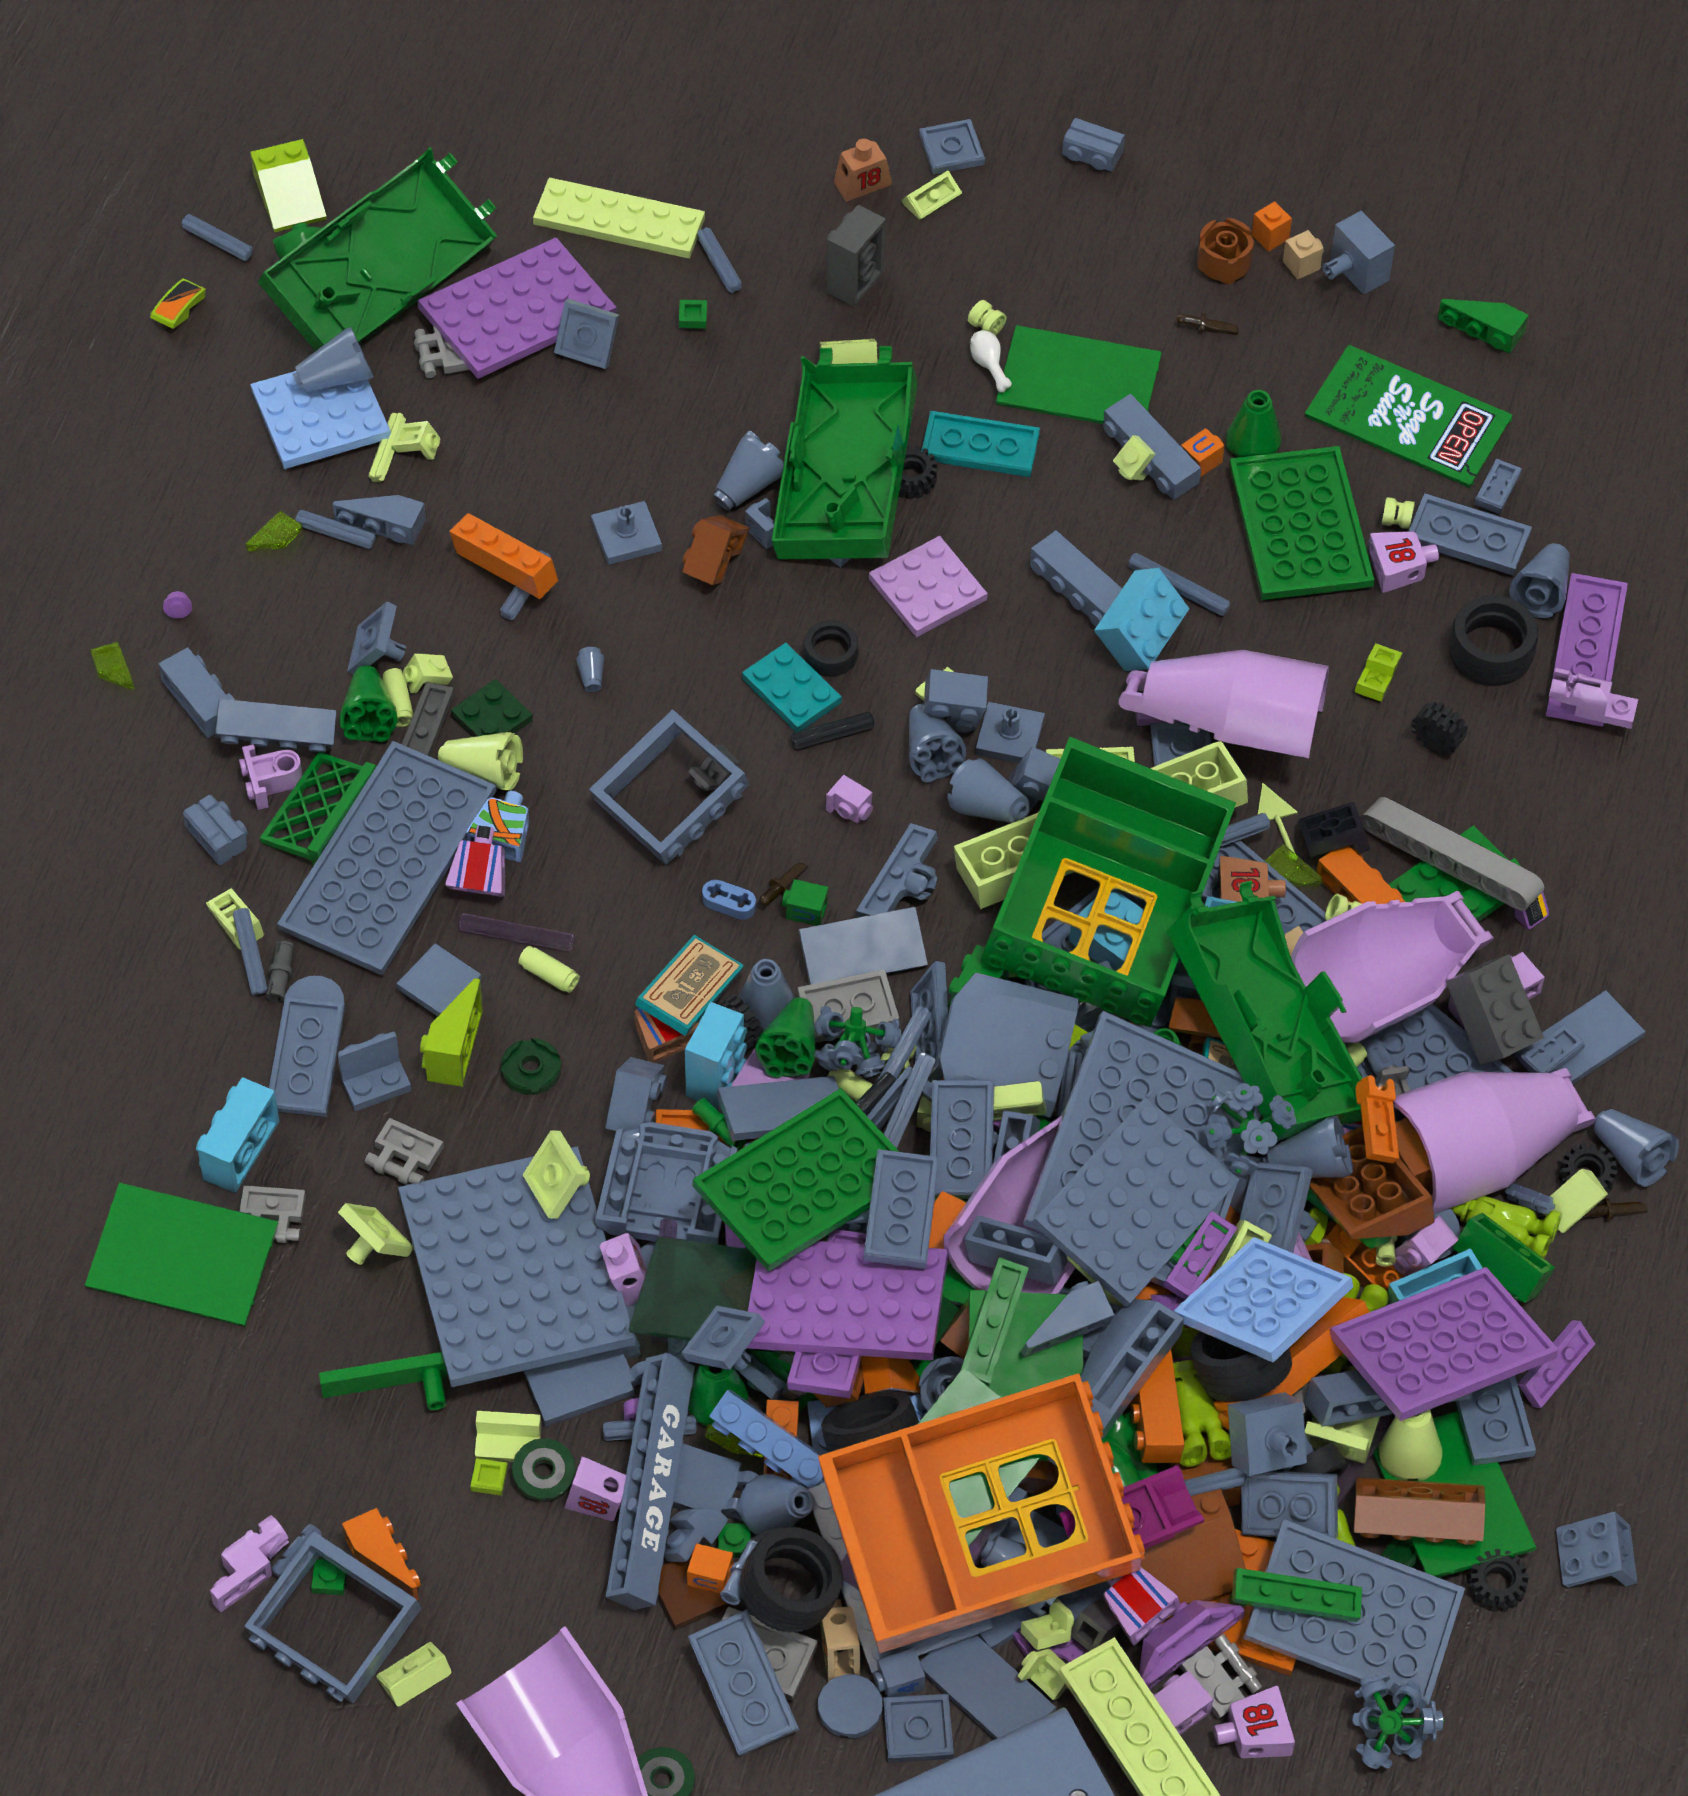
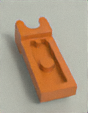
(1378, 1119)

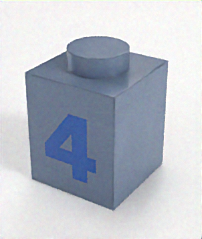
(900, 1674)

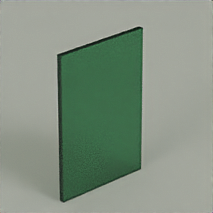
(688, 1283)

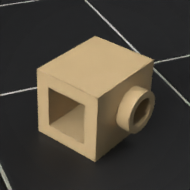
(1303, 254)

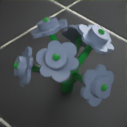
(1254, 1132)

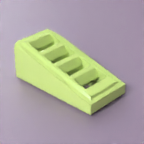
(226, 920)

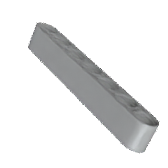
(1452, 853)

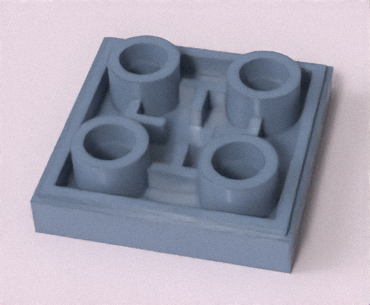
(436, 979)

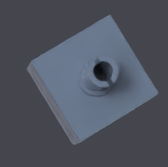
(1360, 253)
(1267, 1433)

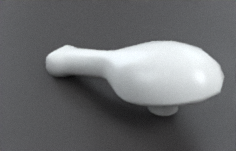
(986, 352)

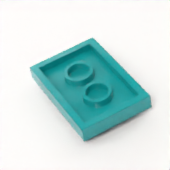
(791, 687)

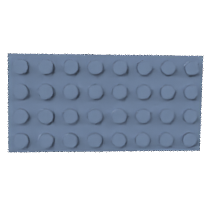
(386, 858)

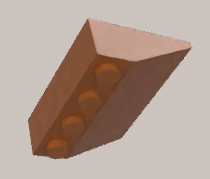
(1376, 1197)
(1201, 1558)

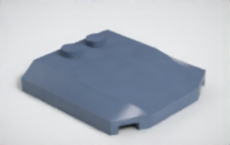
(1008, 1035)
(653, 1179)

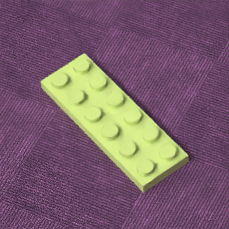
(619, 217)
(1134, 1724)

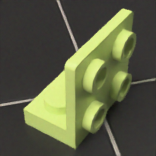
(1350, 1438)

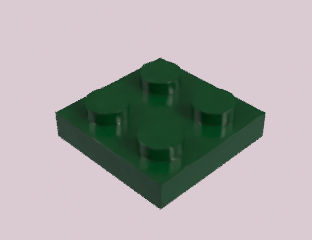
(491, 711)

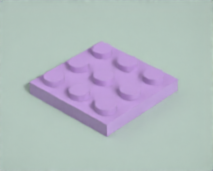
(928, 586)

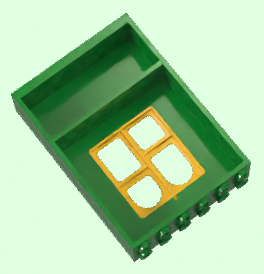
(1130, 835)

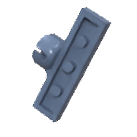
(903, 873)

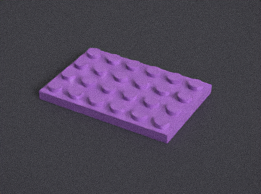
(511, 306)
(847, 1305)
(1443, 1343)

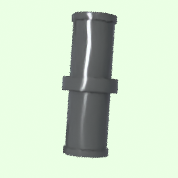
(280, 971)

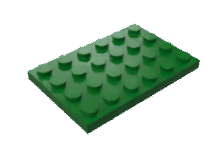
(1301, 523)
(797, 1179)

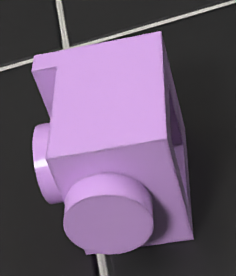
(849, 800)

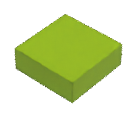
(489, 1476)

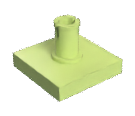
(555, 1174)
(375, 1233)

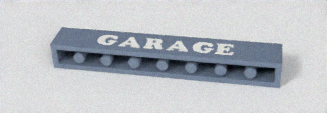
(650, 1482)

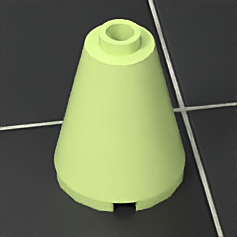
(486, 757)
(1411, 1448)

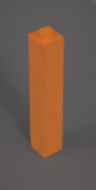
(1310, 1352)

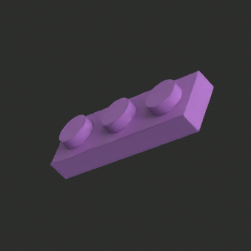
(1182, 1279)
(1545, 1379)

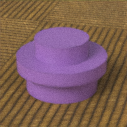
(177, 605)

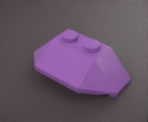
(1183, 1636)

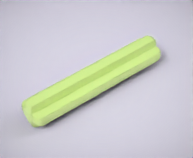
(385, 450)

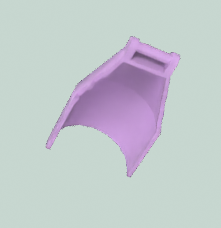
(1237, 696)
(1389, 958)
(1490, 1128)
(1004, 1197)
(556, 1726)

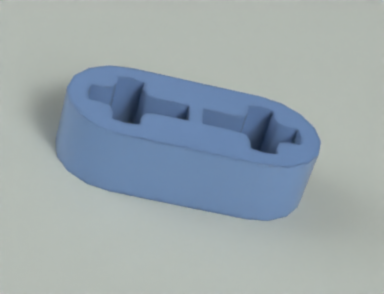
(729, 899)

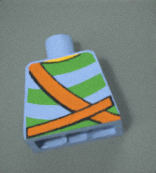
(509, 824)

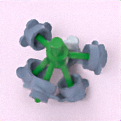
(855, 1043)
(1376, 1719)

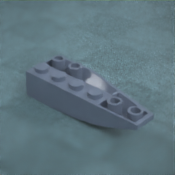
(1128, 1356)

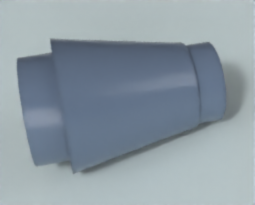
(590, 666)

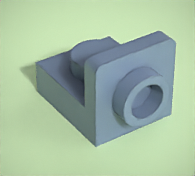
(760, 523)

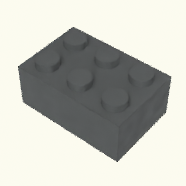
(855, 255)
(1494, 1009)

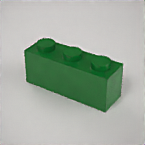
(1506, 1257)

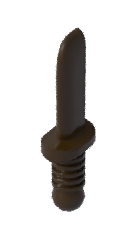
(1207, 324)
(779, 886)
(1614, 1209)

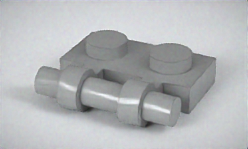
(445, 357)
(407, 1144)
(278, 1205)
(1214, 1678)

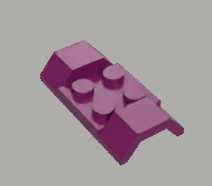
(1158, 1506)

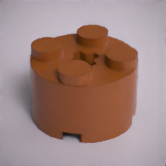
(1225, 250)

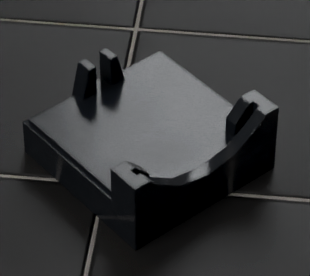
(1334, 830)

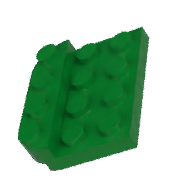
(1429, 881)

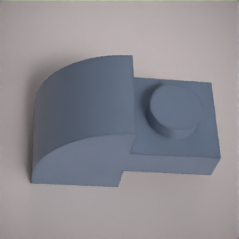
(693, 1527)

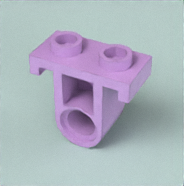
(268, 774)
(1424, 1247)

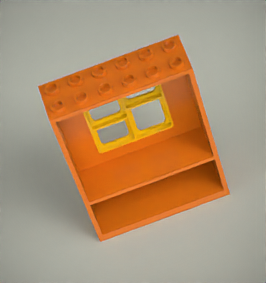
(913, 1545)

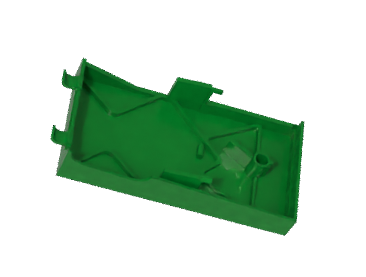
(380, 254)
(845, 459)
(1265, 1012)

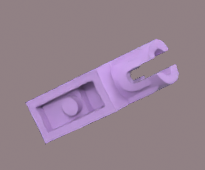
(1593, 698)
(248, 1562)

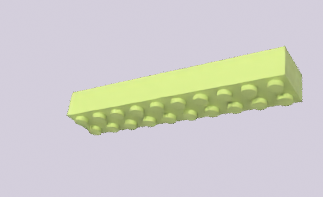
(992, 858)

